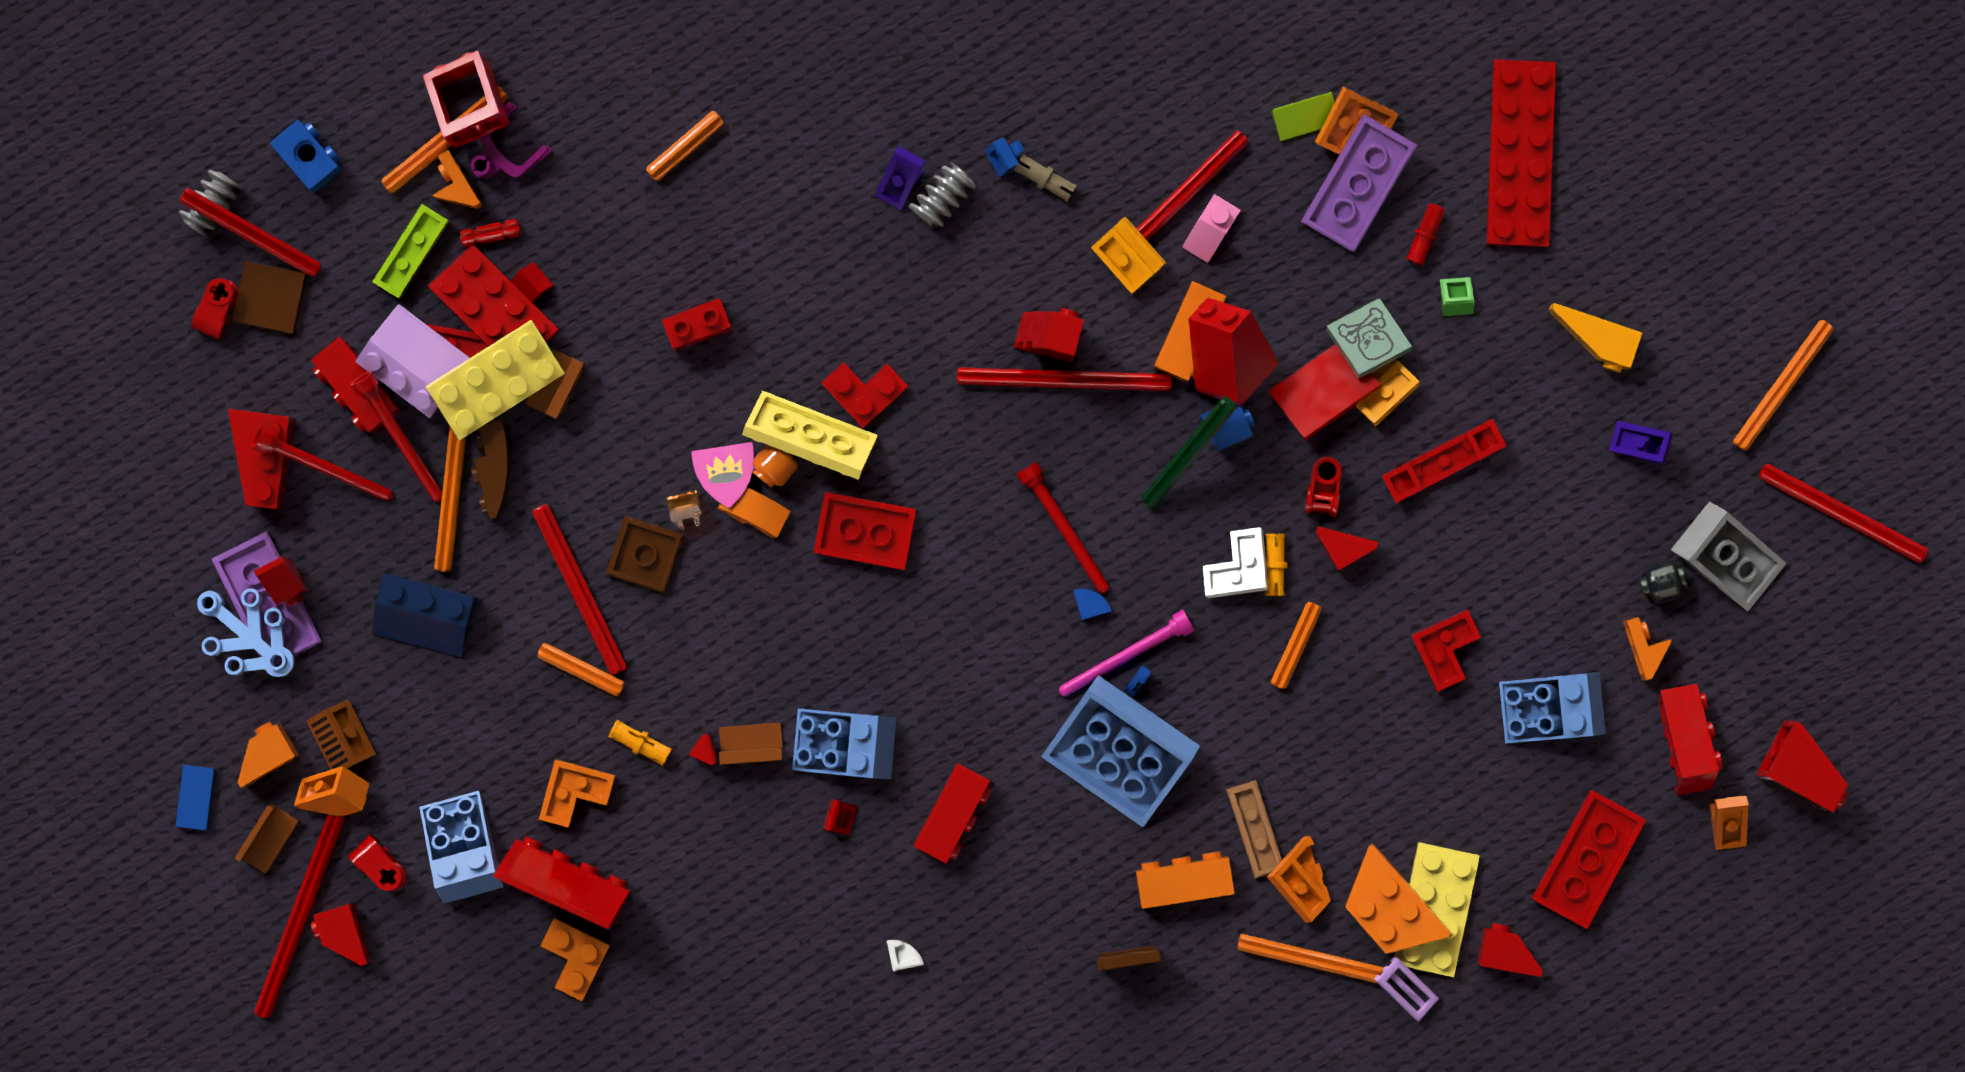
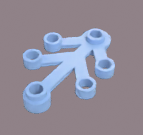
(249, 636)

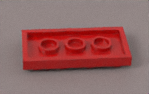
(487, 299)
(1588, 859)

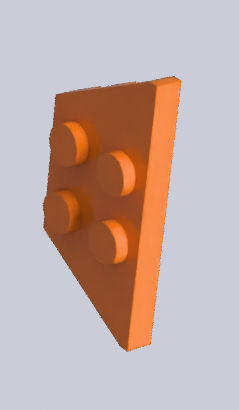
(1391, 907)

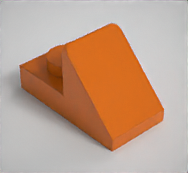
(460, 191)
(1646, 657)
(1730, 822)

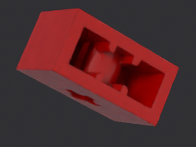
(697, 324)

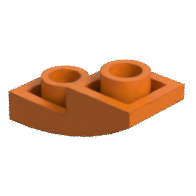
(758, 512)

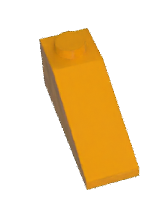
(1602, 339)

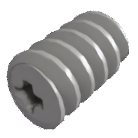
(216, 191)
(943, 195)

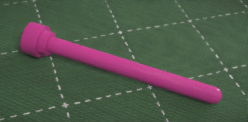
(1177, 626)

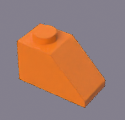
(266, 753)
(332, 792)

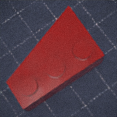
(1050, 333)
(261, 474)
(1689, 738)

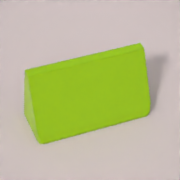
(1302, 116)

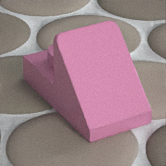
(1211, 228)

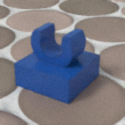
(1003, 155)

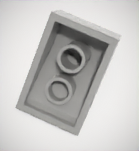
(1728, 556)

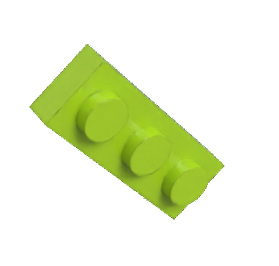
(410, 251)

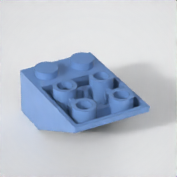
(1552, 708)
(844, 744)
(460, 847)

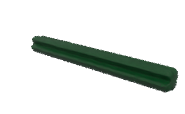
(1189, 452)

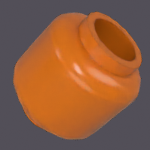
(774, 466)

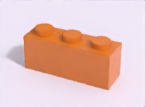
(1176, 352)
(1184, 880)

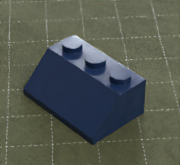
(423, 615)

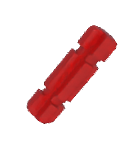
(490, 233)

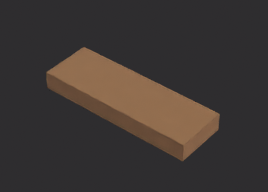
(1254, 828)

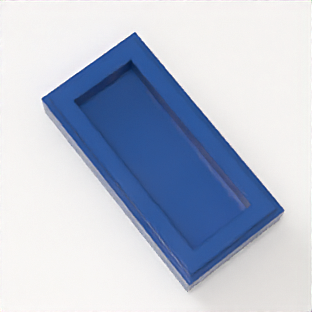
(195, 797)

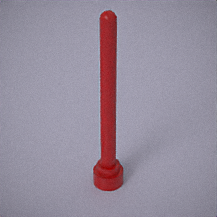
(367, 387)
(266, 441)
(1032, 478)

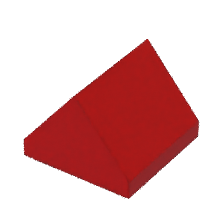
(532, 282)
(704, 750)
(840, 817)

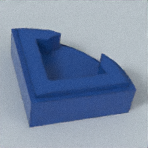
(1090, 603)
(1137, 681)

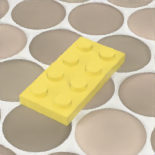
(495, 380)
(810, 435)
(1445, 883)

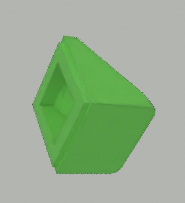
(1457, 296)

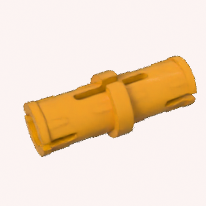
(1275, 564)
(640, 742)

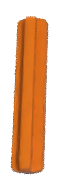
(685, 146)
(1296, 645)
(580, 669)

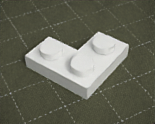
(1247, 570)

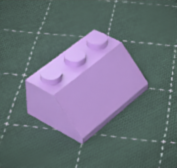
(409, 357)

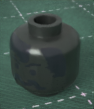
(1664, 581)

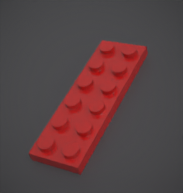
(1521, 153)

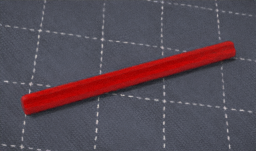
(1064, 379)
(299, 916)

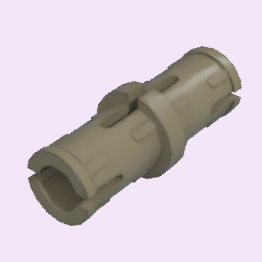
(1045, 177)

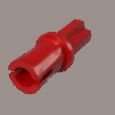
(1426, 234)

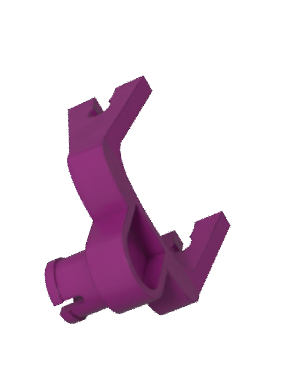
(496, 159)

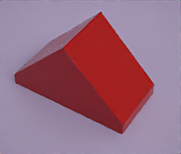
(1343, 547)

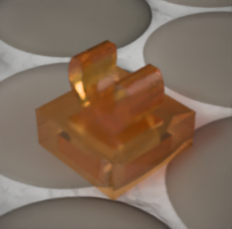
(684, 507)

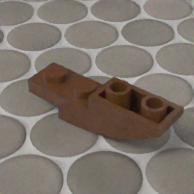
(494, 468)

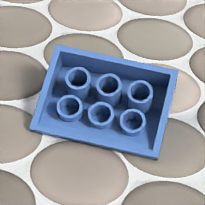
(1120, 751)

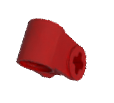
(215, 311)
(1323, 489)
(374, 861)

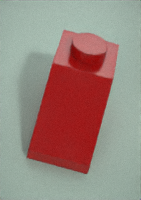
(282, 581)
(342, 933)
(1506, 951)

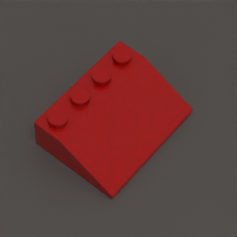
(563, 882)

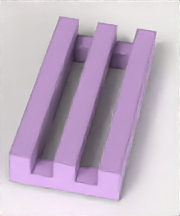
(1388, 972)

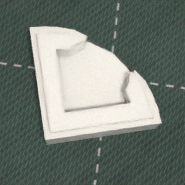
(903, 955)

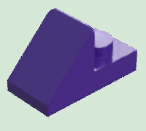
(900, 178)
(1641, 442)

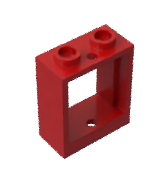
(478, 122)

